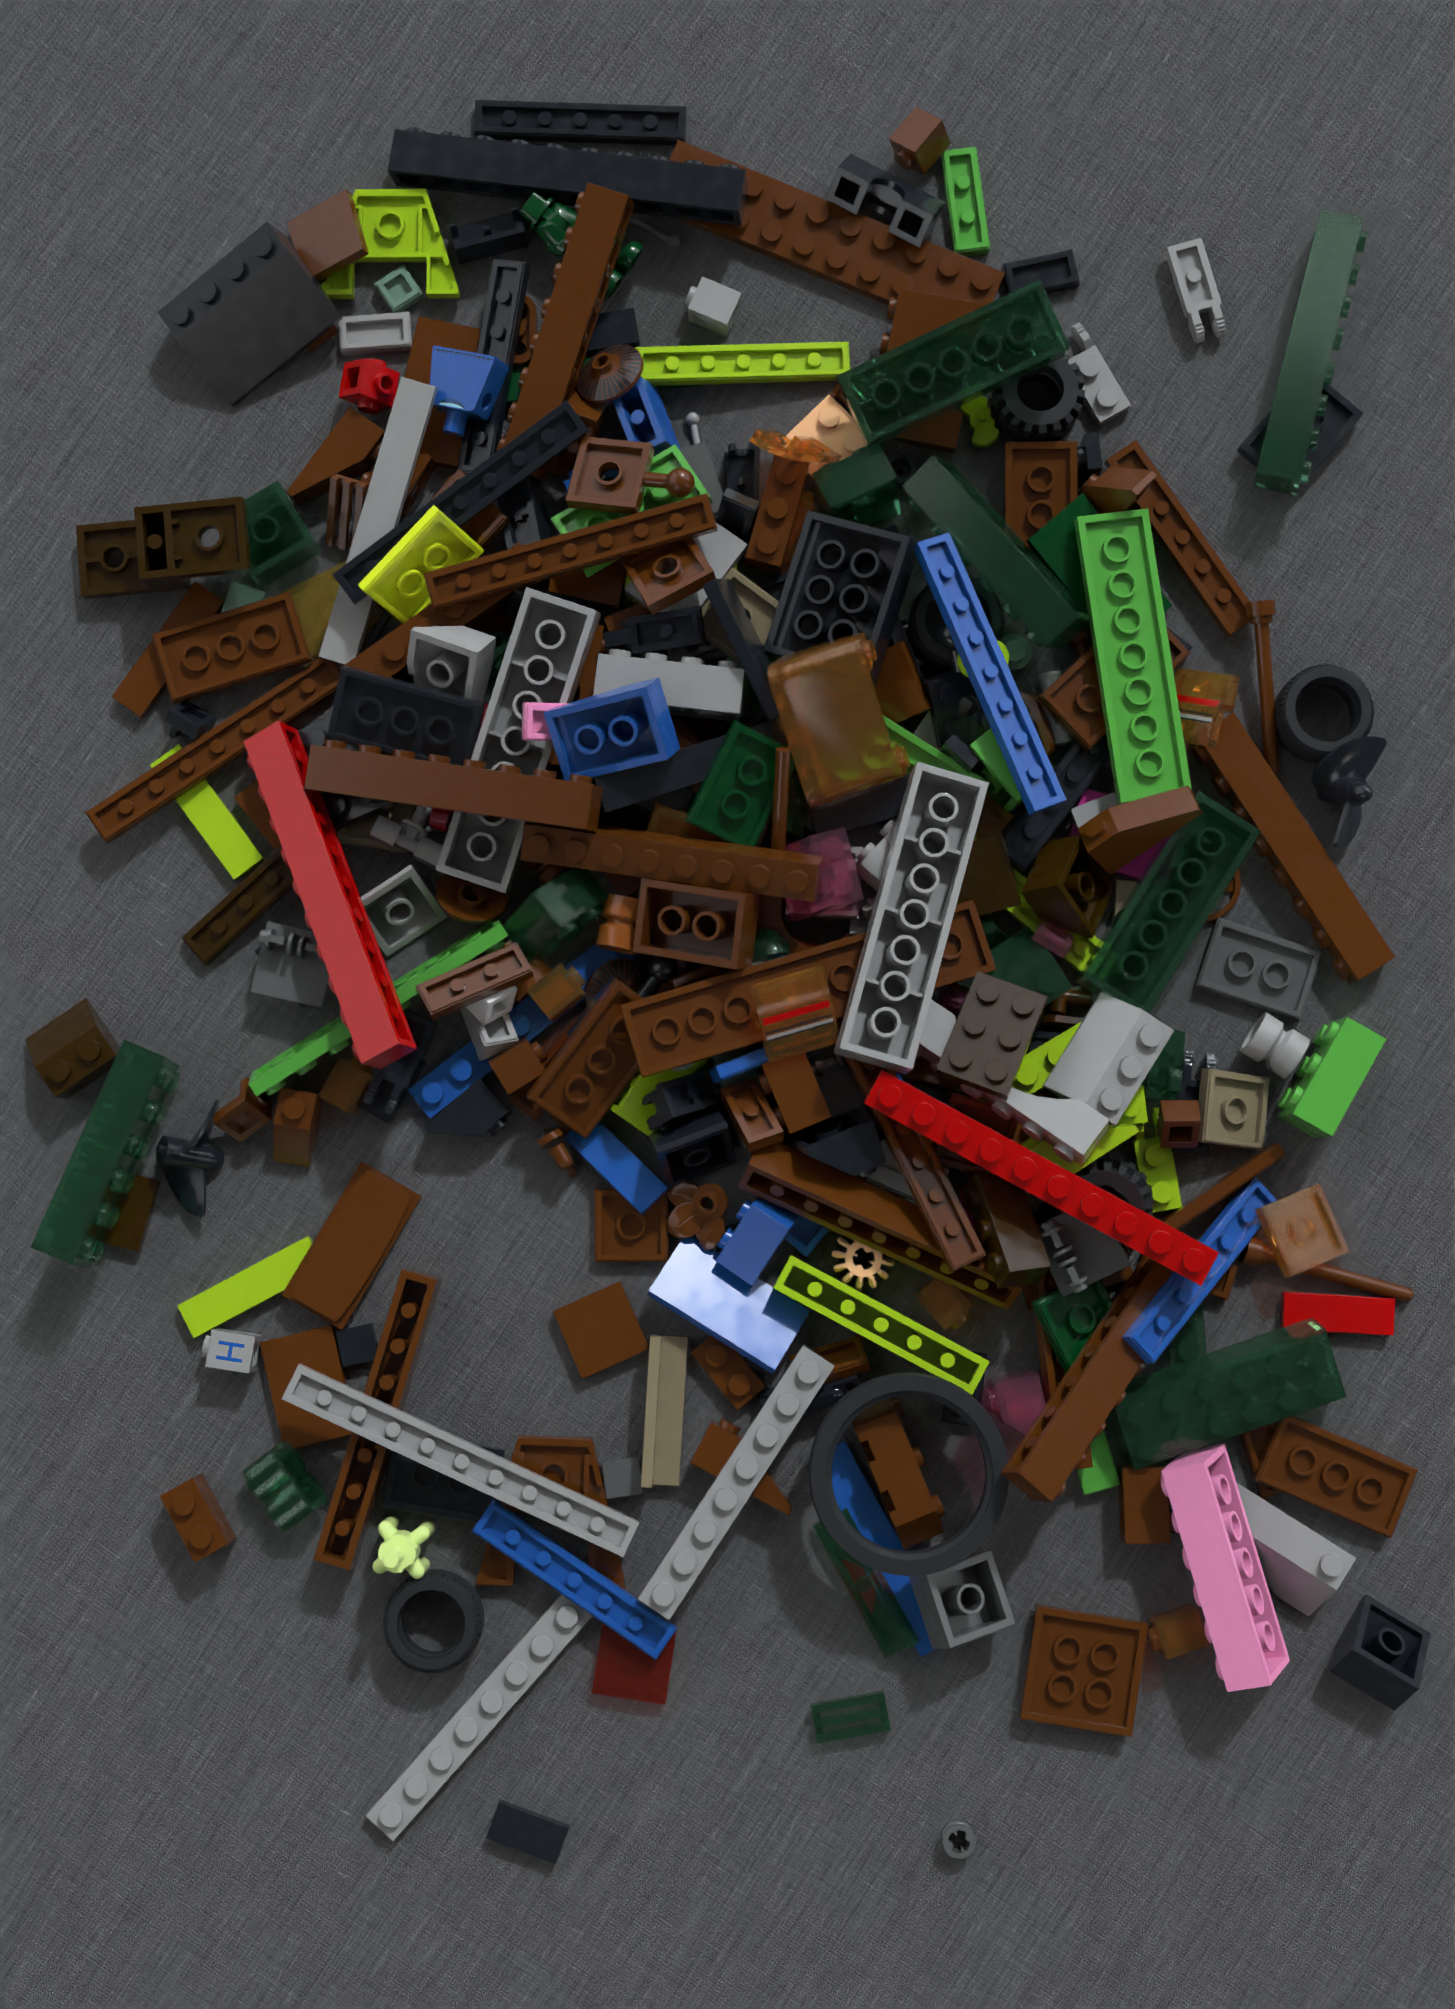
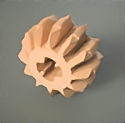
(857, 1269)

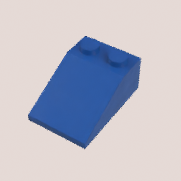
(613, 730)

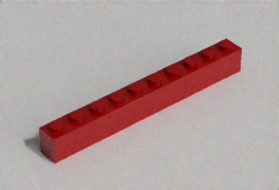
(329, 898)
(1041, 1177)

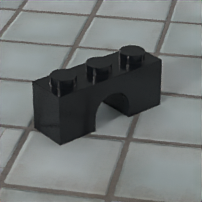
(866, 187)

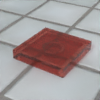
(629, 1672)

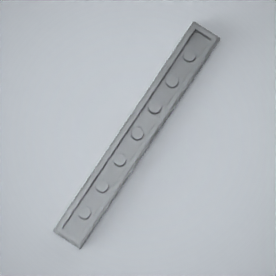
(381, 509)

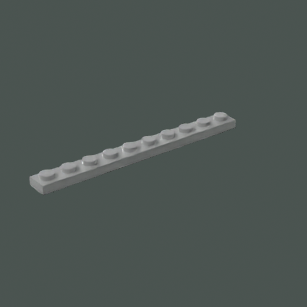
(460, 1460)

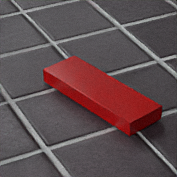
(1340, 1312)

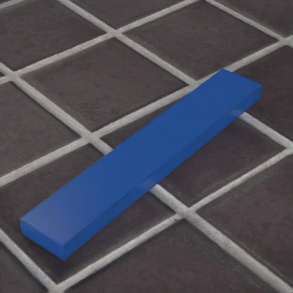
(1181, 1296)
(855, 1494)
(574, 1579)

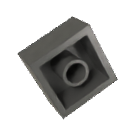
(962, 1601)

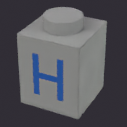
(232, 1350)

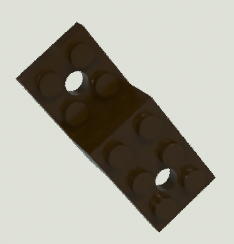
(163, 548)

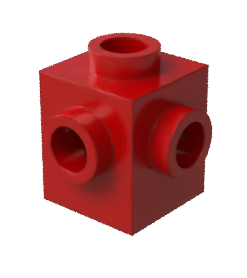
(369, 385)

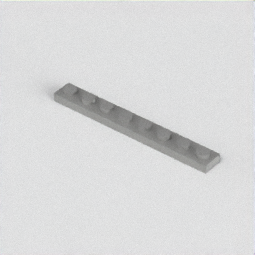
(736, 1482)
(477, 1716)

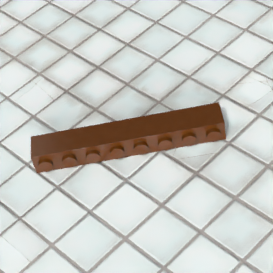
(572, 309)
(454, 787)
(1294, 853)
(676, 859)
(862, 1215)
(389, 1383)
(1085, 1393)

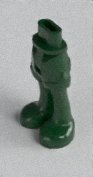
(551, 224)

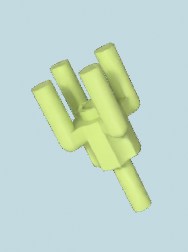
(402, 1548)

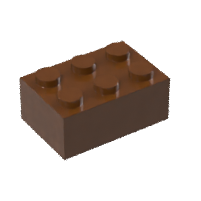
(696, 923)

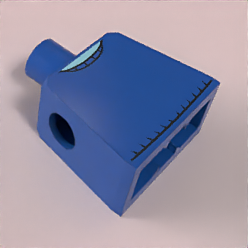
(465, 385)

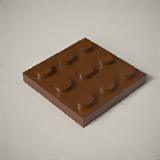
(1083, 1670)

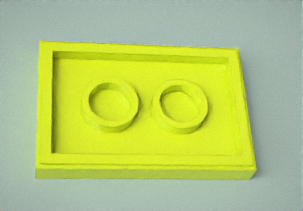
(429, 545)

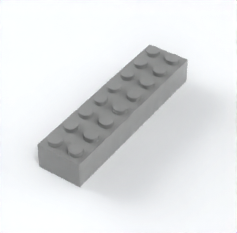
(538, 666)
(911, 918)

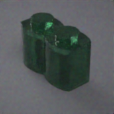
(285, 1486)

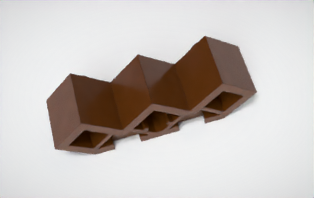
(898, 1473)

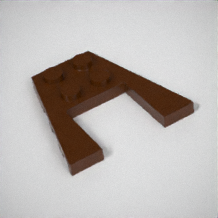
(568, 1463)

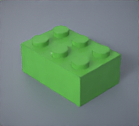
(1330, 1077)

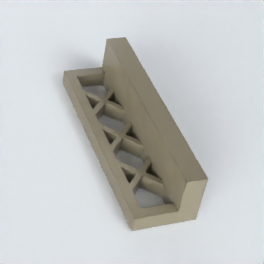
(664, 1410)

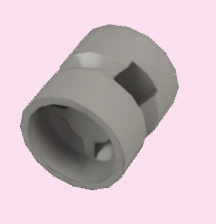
(1271, 1043)

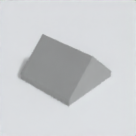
(401, 910)

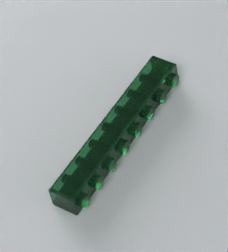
(1309, 352)

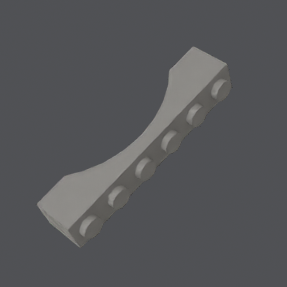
(1063, 1123)

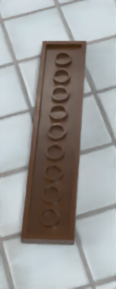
(842, 245)
(720, 1014)

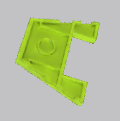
(398, 228)

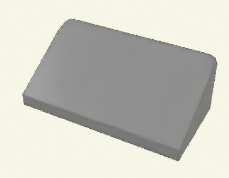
(492, 1037)

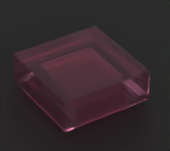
(1053, 938)

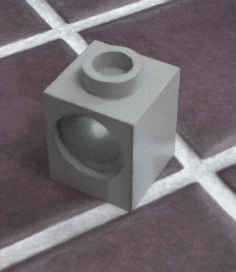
(713, 306)

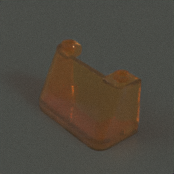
(835, 719)

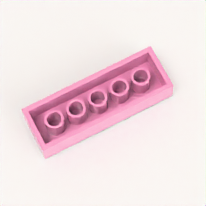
(1225, 1568)

